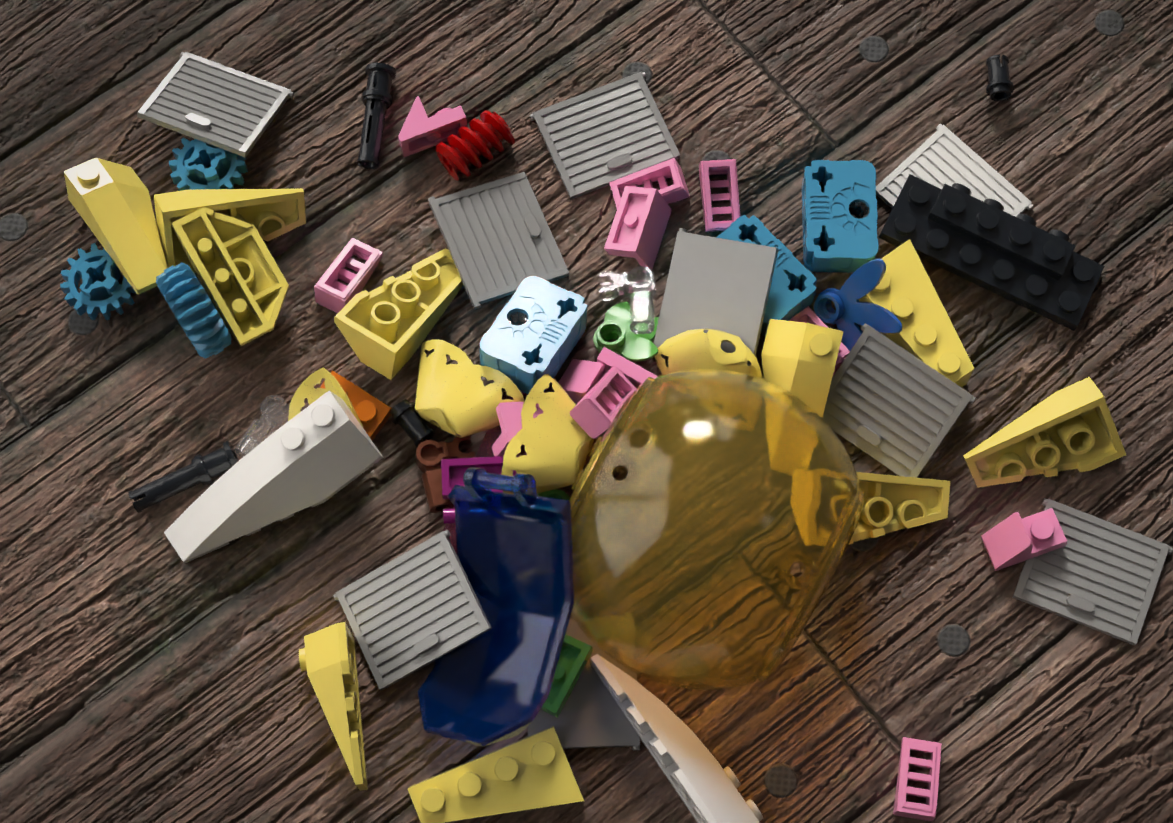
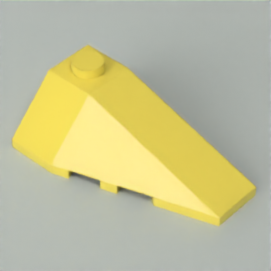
(396, 317)
(801, 359)
(1056, 435)

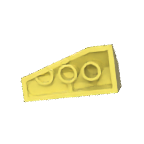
(270, 211)
(121, 218)
(899, 503)
(333, 673)

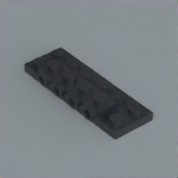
(994, 249)

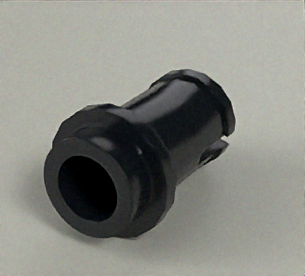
(999, 80)
(411, 422)

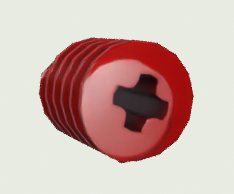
(474, 143)

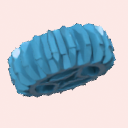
(193, 310)

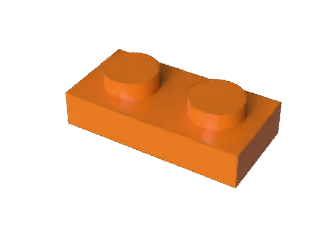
(369, 409)

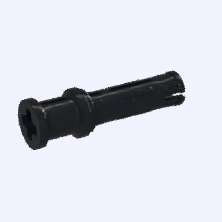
(376, 101)
(201, 470)

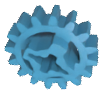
(190, 169)
(100, 284)

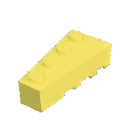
(925, 323)
(507, 780)

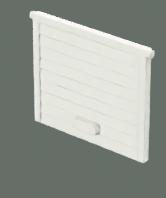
(950, 161)

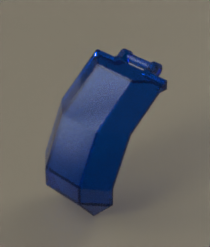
(522, 574)

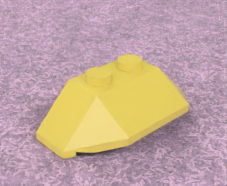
(234, 271)

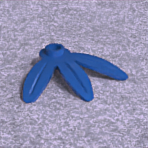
(852, 312)

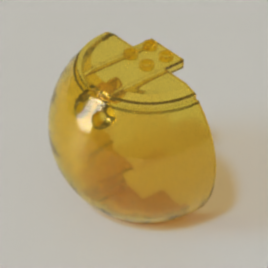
(695, 548)

